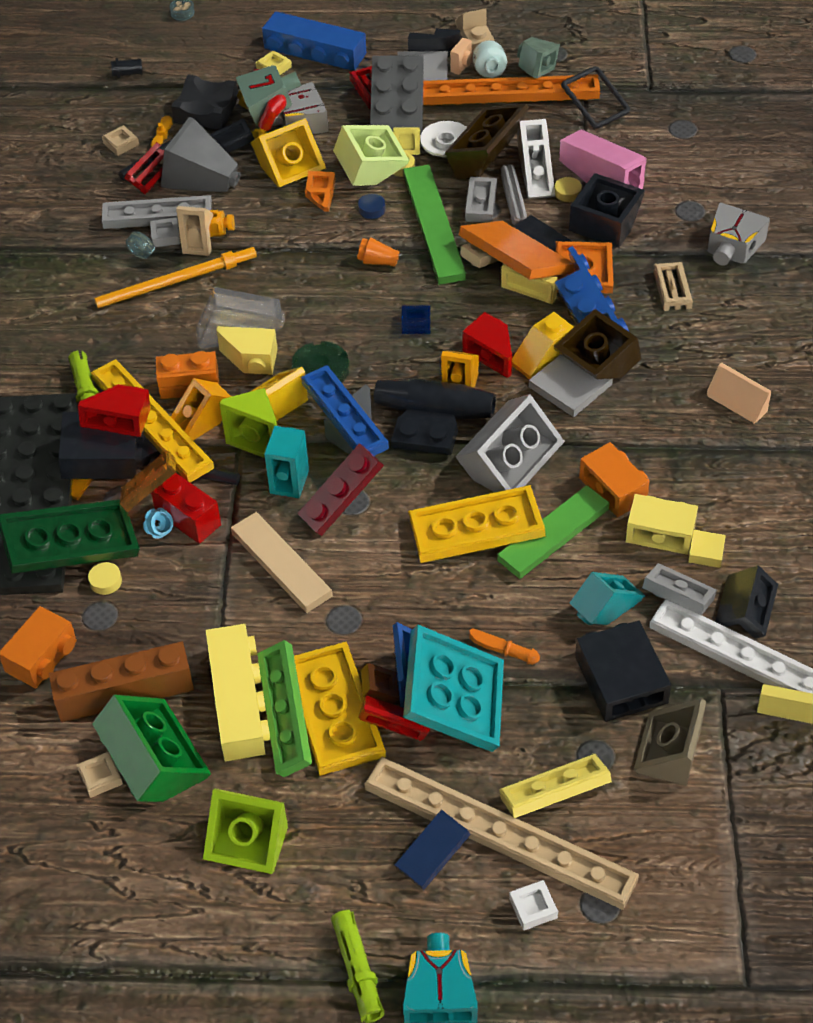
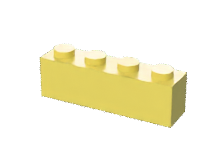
(235, 692)

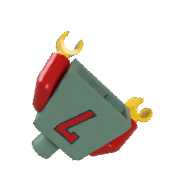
(265, 95)

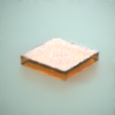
(147, 480)

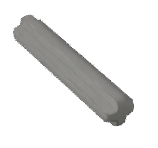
(513, 194)

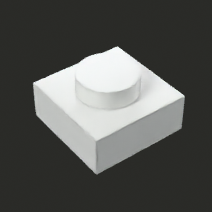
(533, 905)

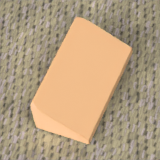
(739, 393)

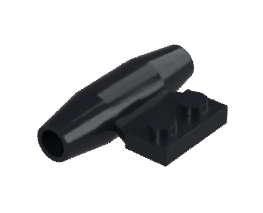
(431, 411)

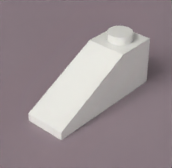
(535, 158)

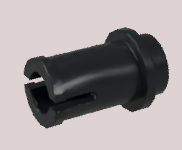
(126, 67)

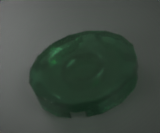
(316, 356)

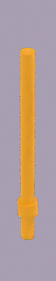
(227, 260)

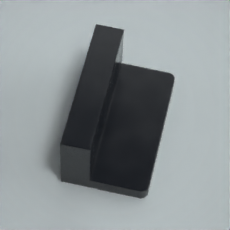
(748, 601)

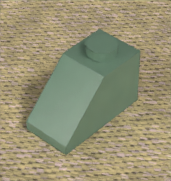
(537, 56)

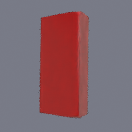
(391, 718)

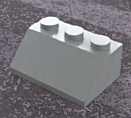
(511, 446)

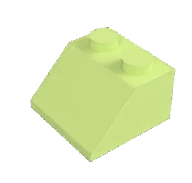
(369, 153)

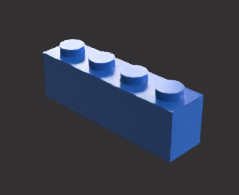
(314, 41)

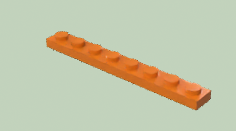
(508, 90)

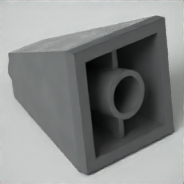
(197, 162)

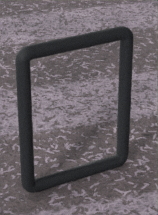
(595, 69)

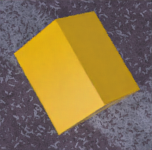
(285, 391)

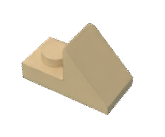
(474, 27)
(194, 230)

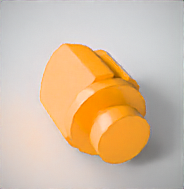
(220, 223)

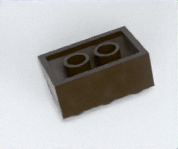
(484, 139)

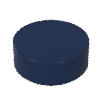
(371, 206)

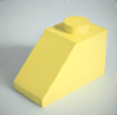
(249, 348)

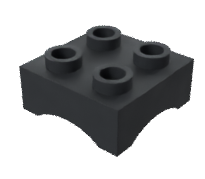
(205, 102)

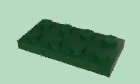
(67, 536)

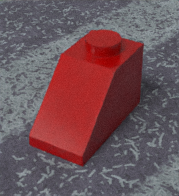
(491, 341)
(116, 410)

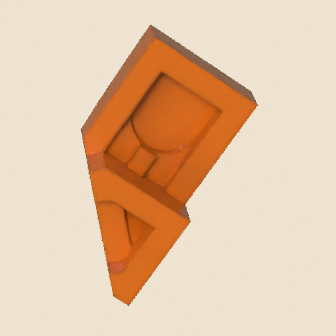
(320, 188)

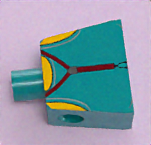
(439, 985)

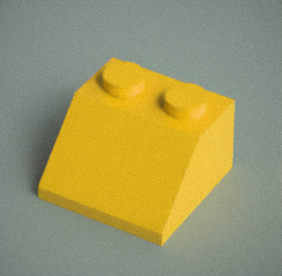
(288, 153)

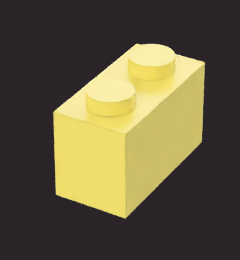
(661, 524)

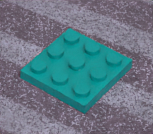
(454, 688)

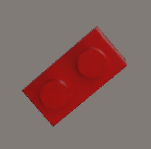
(190, 507)

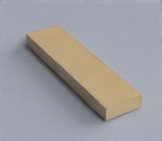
(281, 562)

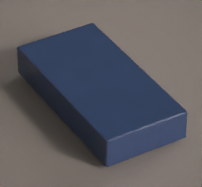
(432, 849)

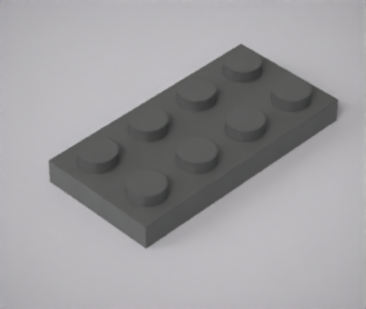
(397, 91)

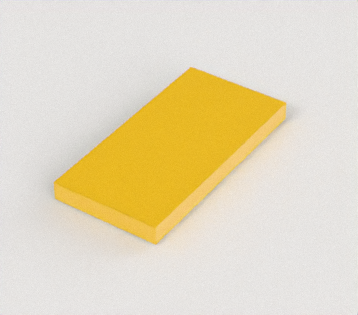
(476, 523)
(331, 709)

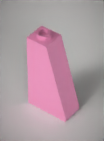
(591, 154)

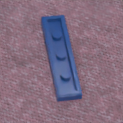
(344, 410)

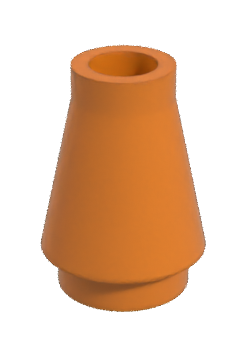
(377, 253)

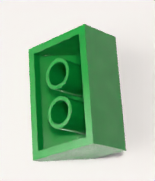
(149, 747)

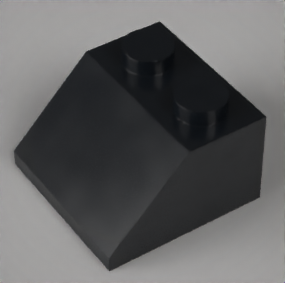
(605, 210)

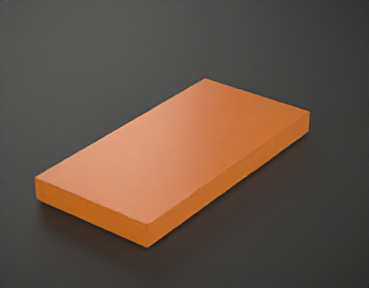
(516, 249)

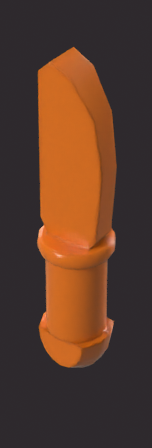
(503, 646)

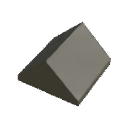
(671, 742)

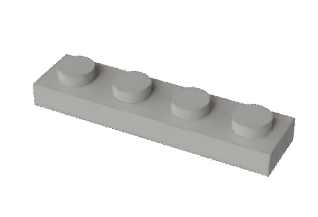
(141, 212)

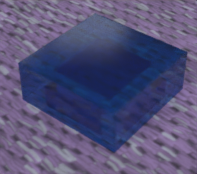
(416, 319)

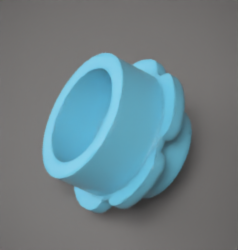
(165, 523)

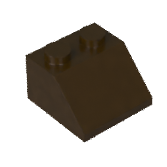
(600, 347)

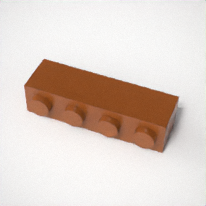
(146, 673)

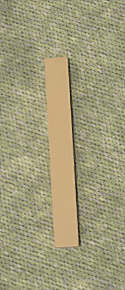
(505, 833)

